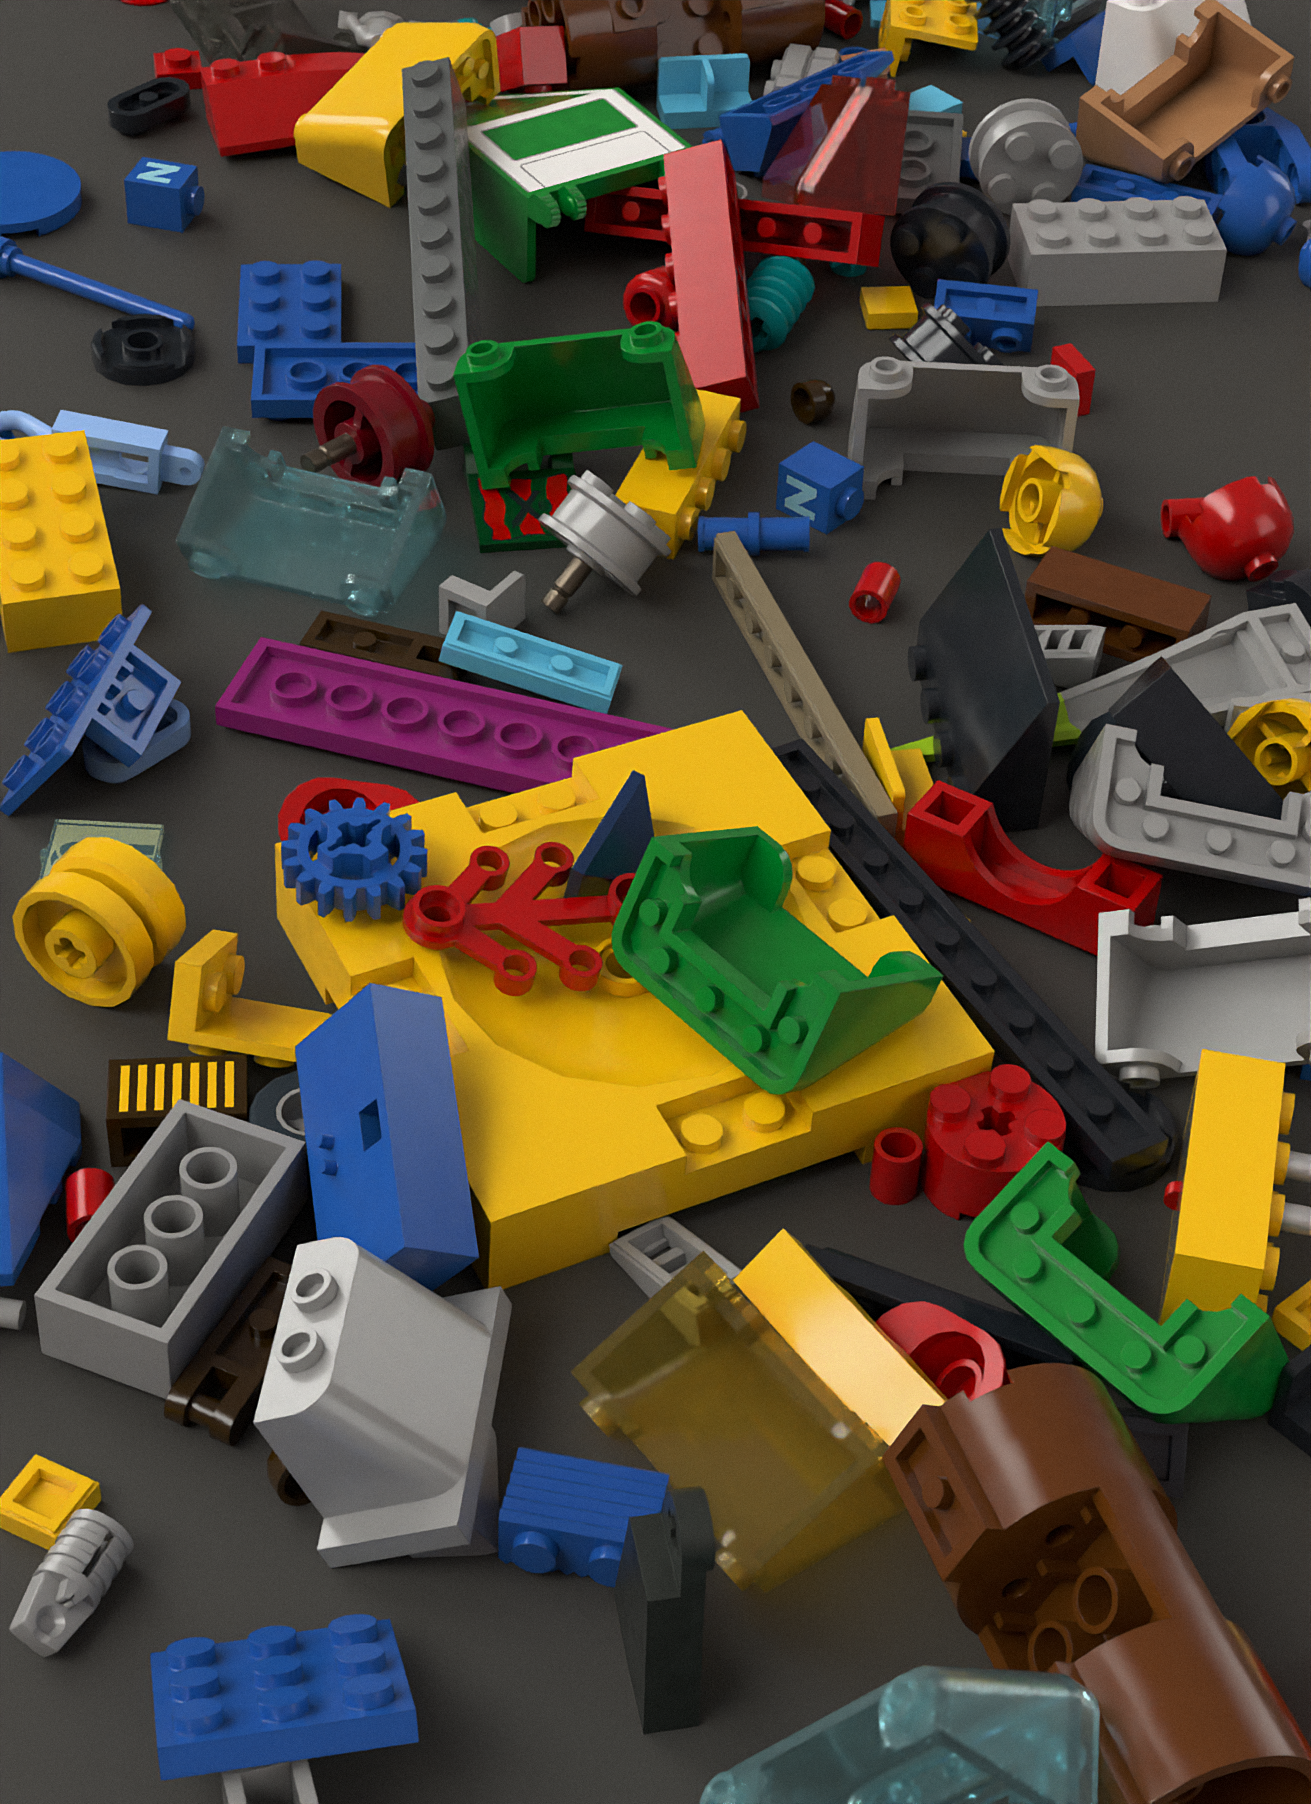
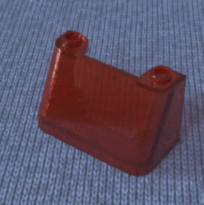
(844, 149)

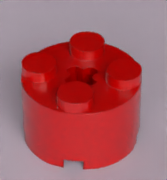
(983, 1135)

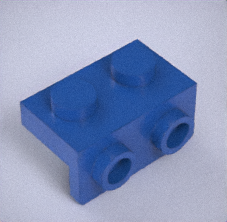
(994, 313)

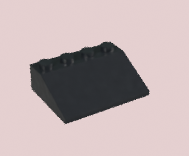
(988, 686)

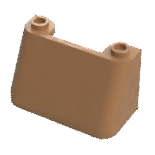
(1188, 102)

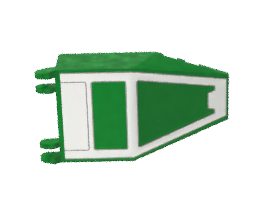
(552, 155)

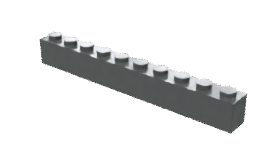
(440, 239)

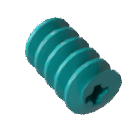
(776, 299)

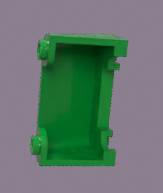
(578, 398)
(747, 975)
(1053, 1265)

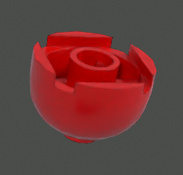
(1240, 530)

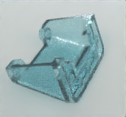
(308, 528)
(935, 1741)

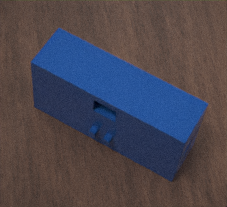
(388, 1133)

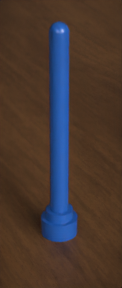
(14, 262)

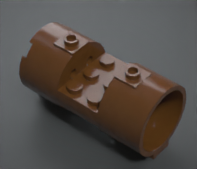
(623, 39)
(1077, 1569)

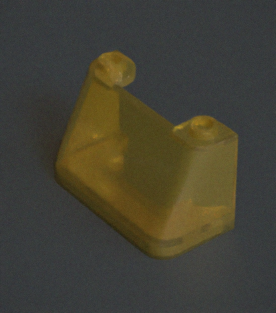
(745, 1418)

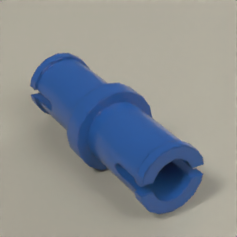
(757, 532)

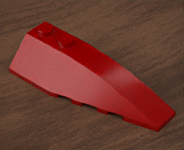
(260, 100)

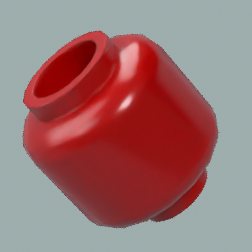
(648, 299)

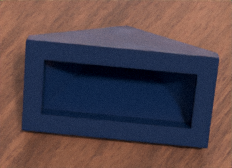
(616, 843)

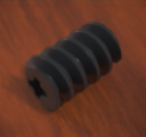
(1015, 31)

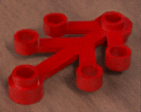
(445, 917)

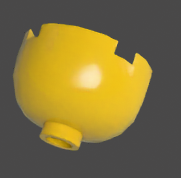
(1050, 501)
(1278, 742)

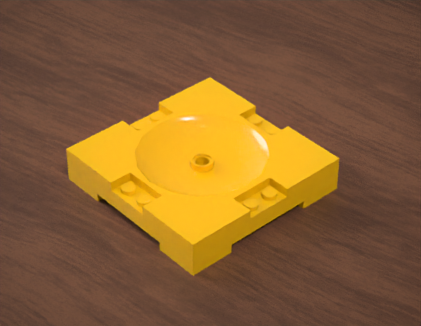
(603, 1098)

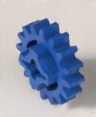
(354, 859)

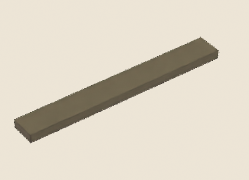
(794, 676)

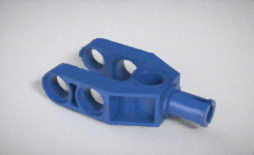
(1266, 136)

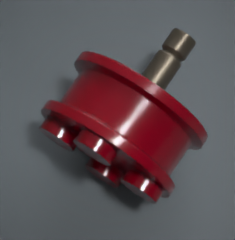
(371, 428)

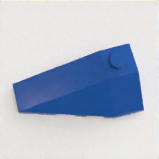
(761, 127)
(36, 1146)

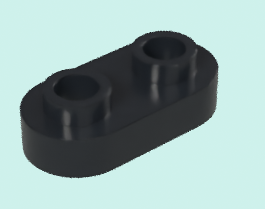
(148, 105)

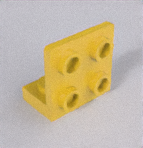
(926, 20)
(216, 1022)

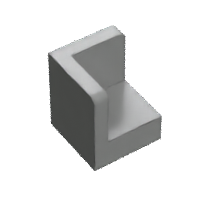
(501, 605)

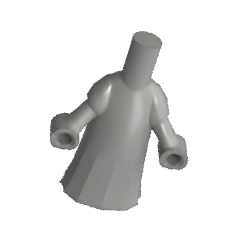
(369, 27)

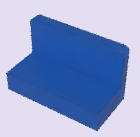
(1081, 44)

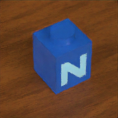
(163, 194)
(820, 486)

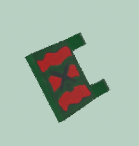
(509, 515)

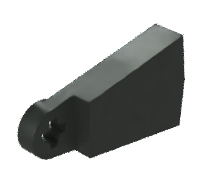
(663, 1607)

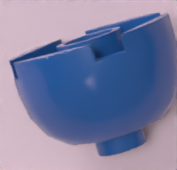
(1257, 209)

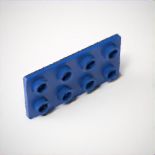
(112, 699)

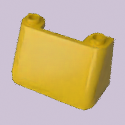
(359, 124)

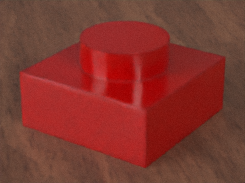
(179, 64)
(1076, 365)

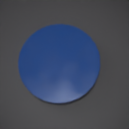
(36, 193)

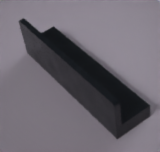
(882, 1289)

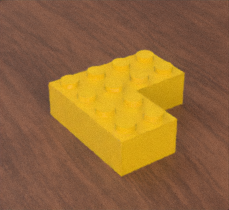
(53, 544)

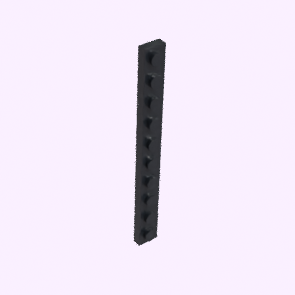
(999, 1002)

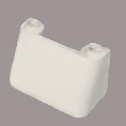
(1143, 36)

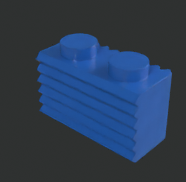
(573, 1513)

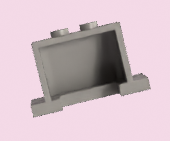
(382, 1401)

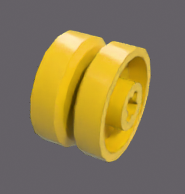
(99, 921)

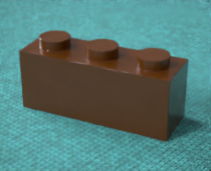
(1136, 609)

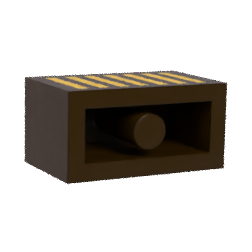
(148, 1088)

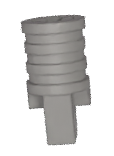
(71, 1580)

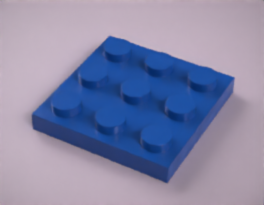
(280, 1697)

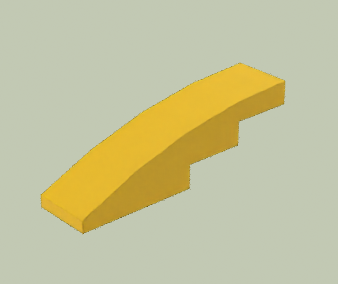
(836, 1337)

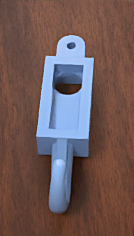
(108, 439)

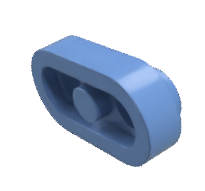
(170, 736)

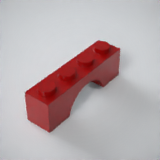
(969, 854)

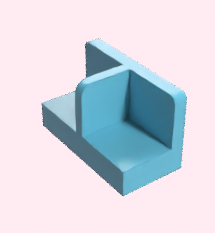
(701, 88)

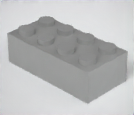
(1117, 251)
(172, 1247)

